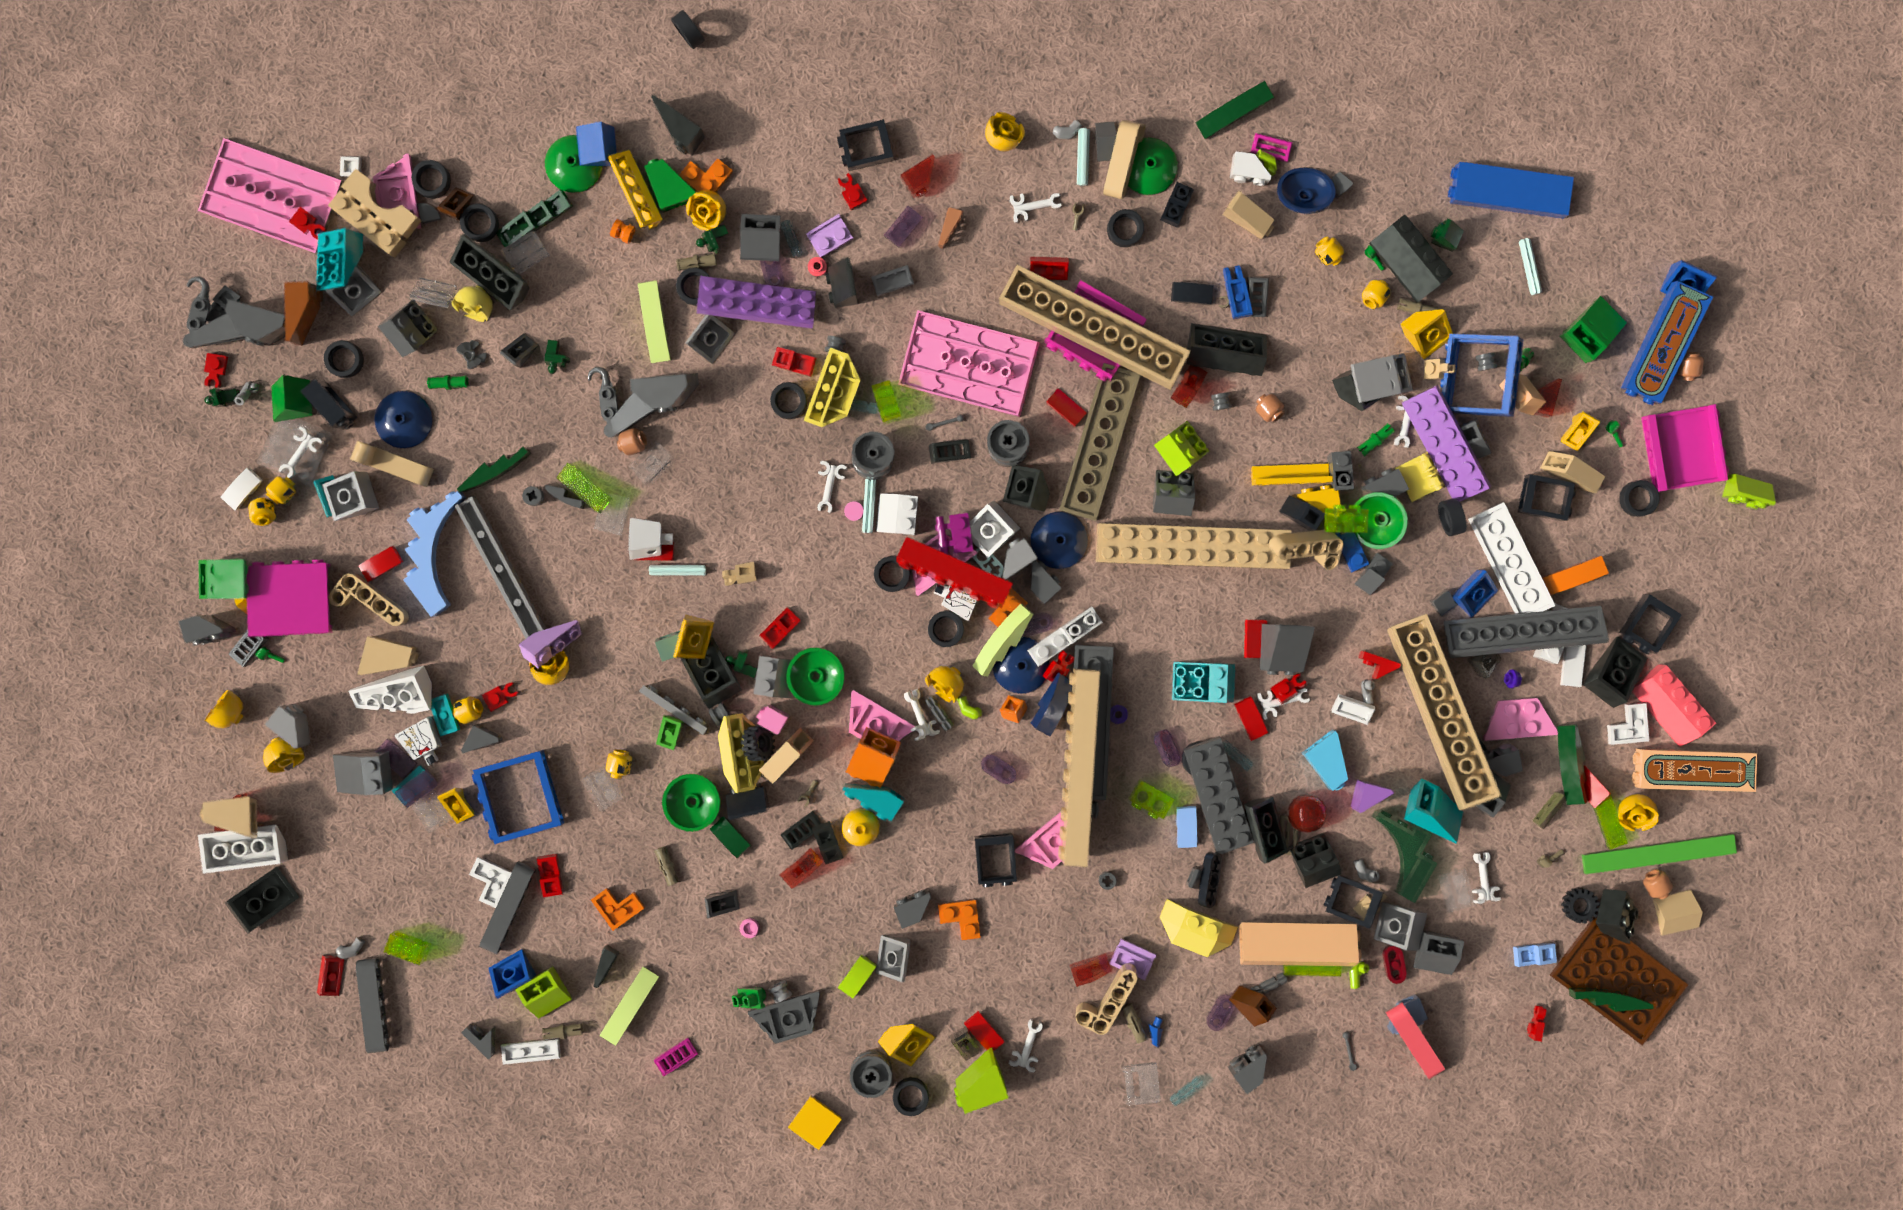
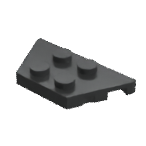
(788, 1018)

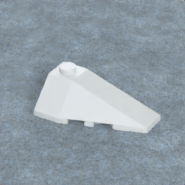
(402, 691)

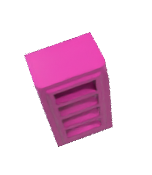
(665, 1055)

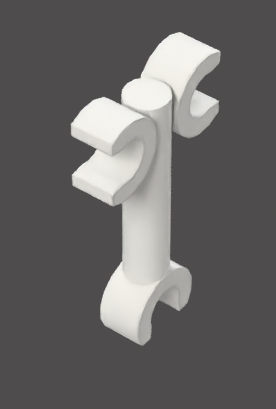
(1020, 208)
(1405, 426)
(307, 441)
(831, 471)
(1268, 704)
(923, 728)
(1486, 892)
(1024, 1059)

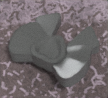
(466, 349)

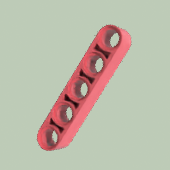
(1415, 1040)

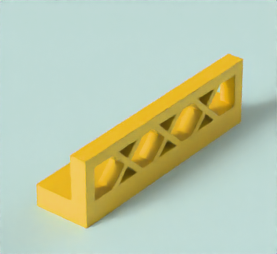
(638, 189)
(1290, 474)

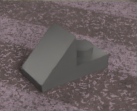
(1373, 574)
(484, 1044)

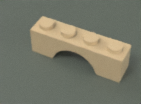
(363, 189)
(366, 224)

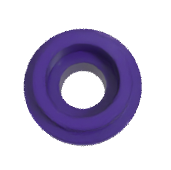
(1512, 679)
(1114, 709)

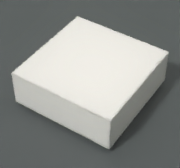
(349, 164)

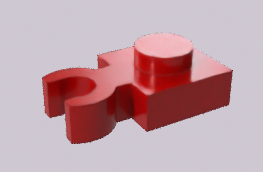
(853, 194)
(306, 222)
(215, 366)
(1059, 666)
(1286, 689)
(497, 697)
(1536, 1027)

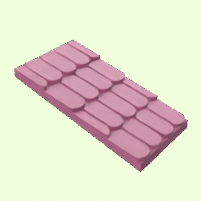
(265, 193)
(968, 363)

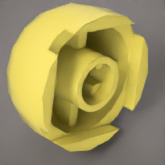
(470, 300)

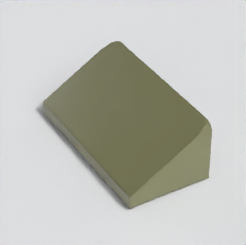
(1549, 809)

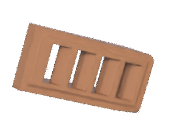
(951, 221)

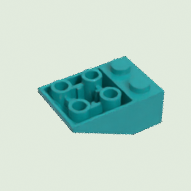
(337, 257)
(1203, 682)
(882, 800)
(1433, 810)

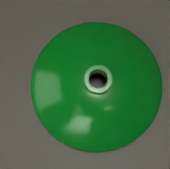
(567, 176)
(1155, 178)
(1383, 533)
(801, 679)
(680, 810)

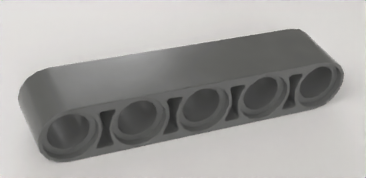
(506, 907)
(371, 1005)

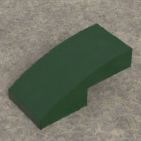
(730, 837)

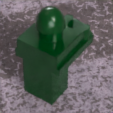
(709, 238)
(552, 358)
(221, 398)
(739, 665)

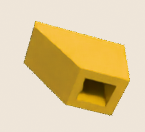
(1321, 499)

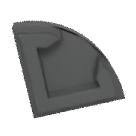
(428, 213)

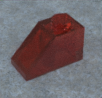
(918, 177)
(1188, 385)
(1549, 393)
(801, 868)
(1090, 969)

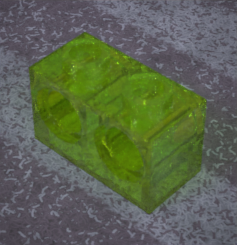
(886, 401)
(1346, 520)
(1153, 795)
(407, 947)

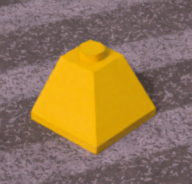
(1427, 331)
(906, 1042)

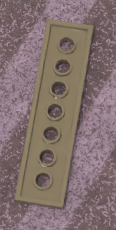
(1107, 453)

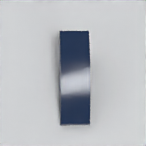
(1052, 705)

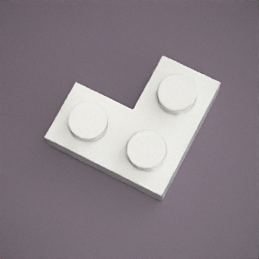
(1635, 727)
(495, 878)

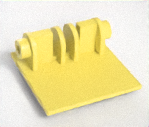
(1421, 477)

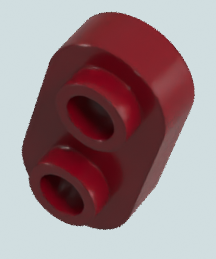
(1394, 963)

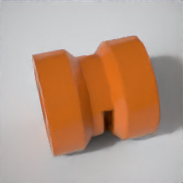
(622, 231)

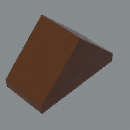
(455, 203)

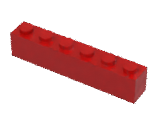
(953, 572)

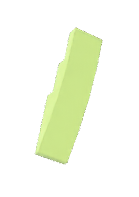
(654, 321)
(1006, 635)
(629, 1006)

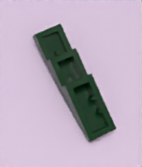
(1235, 109)
(535, 218)
(487, 473)
(1571, 764)
(1615, 1000)

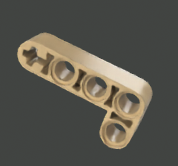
(1122, 158)
(392, 463)
(1324, 546)
(372, 603)
(1110, 997)

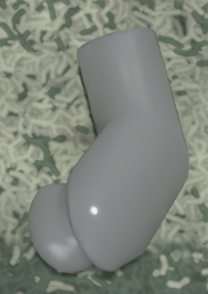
(1067, 132)
(245, 392)
(1367, 687)
(1364, 873)
(351, 951)

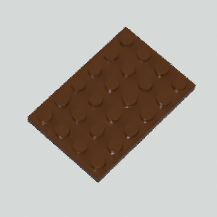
(1610, 964)

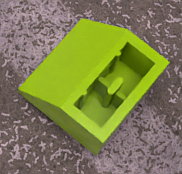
(1181, 448)
(1749, 491)
(543, 993)

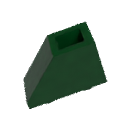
(1447, 235)

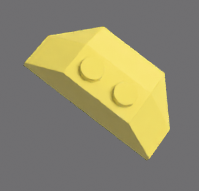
(834, 390)
(738, 770)
(1196, 930)

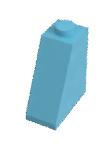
(1328, 760)

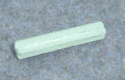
(1083, 156)
(1530, 266)
(869, 501)
(677, 570)

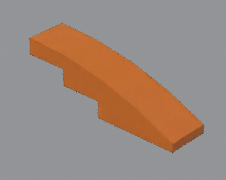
(1575, 575)

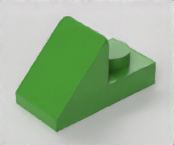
(669, 732)

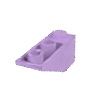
(548, 642)

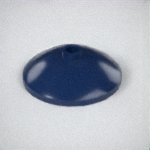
(1306, 190)
(415, 424)
(1045, 544)
(1016, 679)

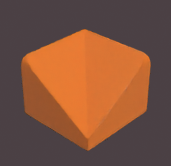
(1013, 709)

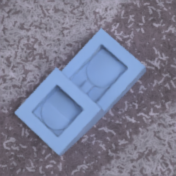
(1186, 826)
(1535, 954)

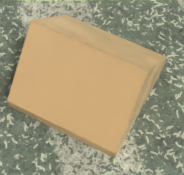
(1678, 912)

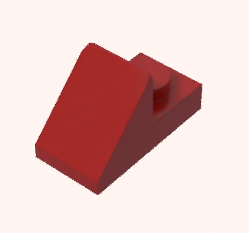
(1383, 665)

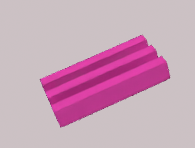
(1273, 140)

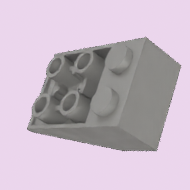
(1381, 377)

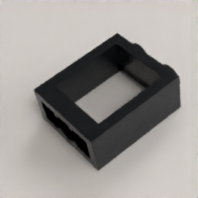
(871, 161)
(329, 404)
(1528, 492)
(1649, 601)
(989, 881)
(1373, 907)

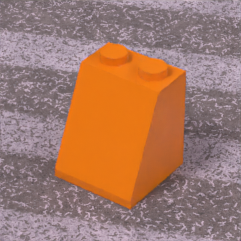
(873, 757)

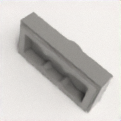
(892, 280)

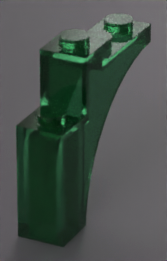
(1414, 865)

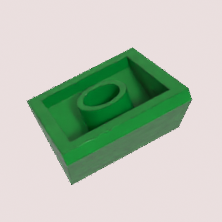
(288, 400)

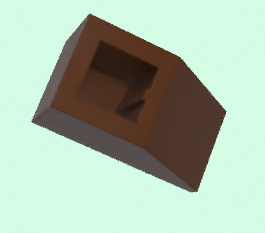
(1252, 1005)

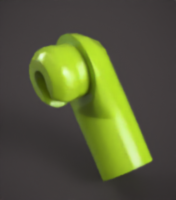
(1268, 160)
(967, 710)
(1356, 972)

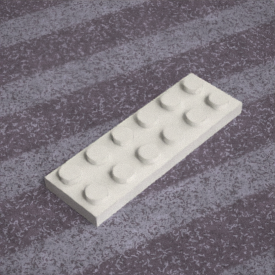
(1511, 560)

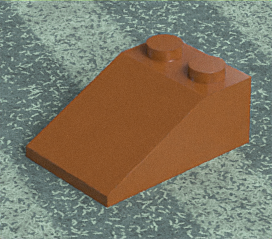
(301, 308)

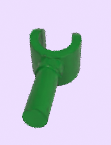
(1369, 252)
(1612, 428)
(264, 652)

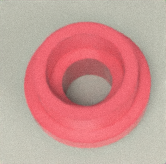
(819, 272)

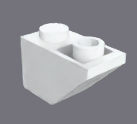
(1248, 168)

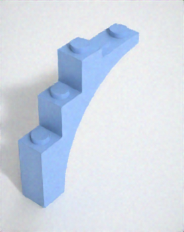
(428, 526)

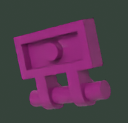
(960, 532)

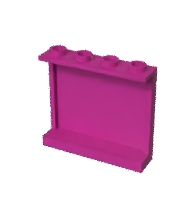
(1087, 358)
(1685, 448)
(288, 598)

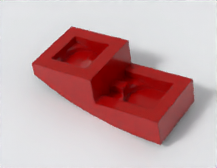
(794, 361)
(380, 563)
(779, 628)
(1250, 718)
(549, 875)
(983, 1031)

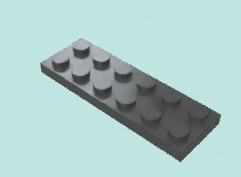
(1218, 795)

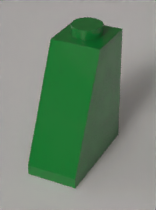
(667, 185)

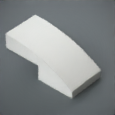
(241, 488)

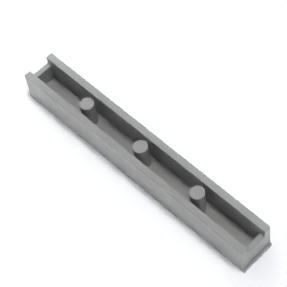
(500, 567)

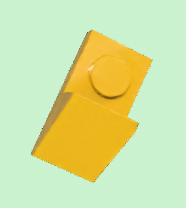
(1580, 430)
(456, 804)

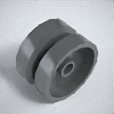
(1005, 432)
(872, 466)
(871, 1085)

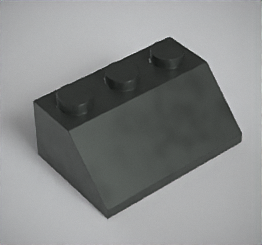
(1266, 829)

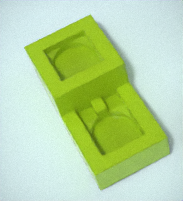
(857, 976)

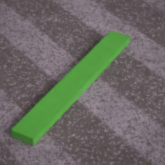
(1659, 853)

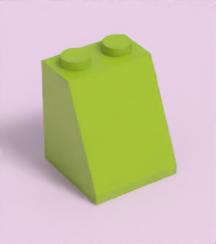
(980, 1084)

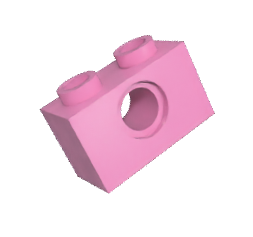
(772, 718)

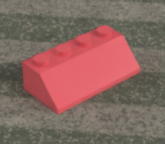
(1673, 705)

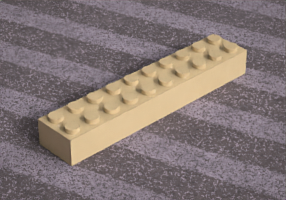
(1094, 327)
(1188, 546)
(1443, 712)
(1079, 767)

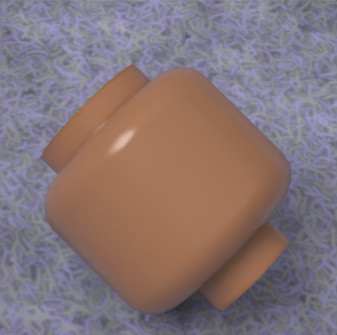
(1691, 366)
(1270, 408)
(632, 441)
(1657, 884)

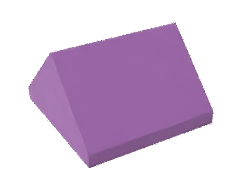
(1368, 795)

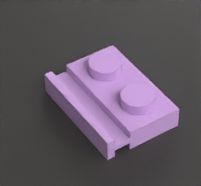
(829, 236)
(1130, 953)

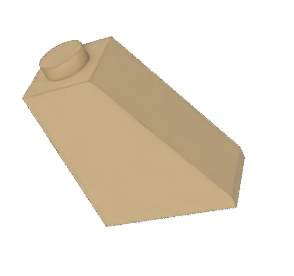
(1249, 216)
(1573, 470)
(385, 655)
(786, 755)
(234, 815)

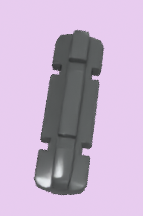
(939, 713)
(1270, 984)

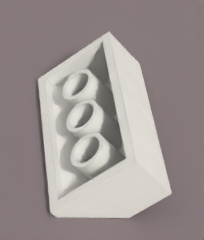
(234, 851)

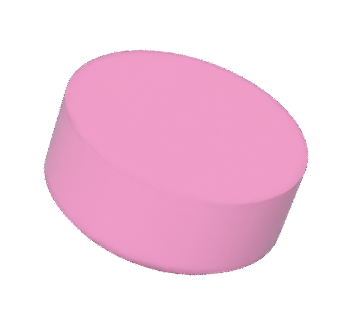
(853, 511)
(749, 928)

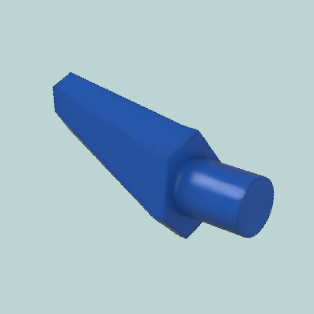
(1156, 1031)

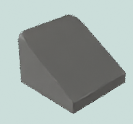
(1341, 184)
(1443, 602)
(1194, 878)

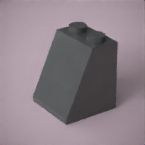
(1285, 648)

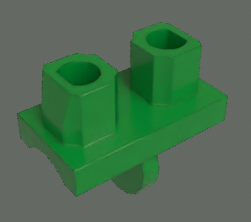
(749, 998)

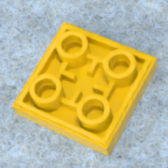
(814, 1122)

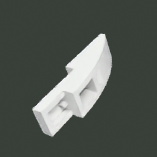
(1064, 636)

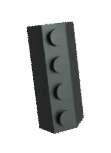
(1411, 258)
(489, 272)
(1227, 349)

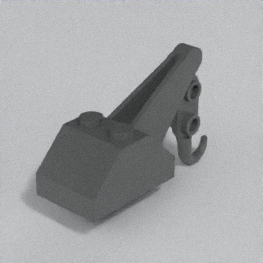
(239, 323)
(647, 397)

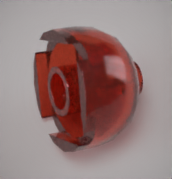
(1307, 813)

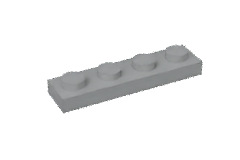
(667, 703)

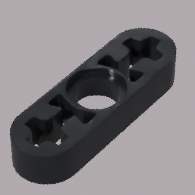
(1211, 868)

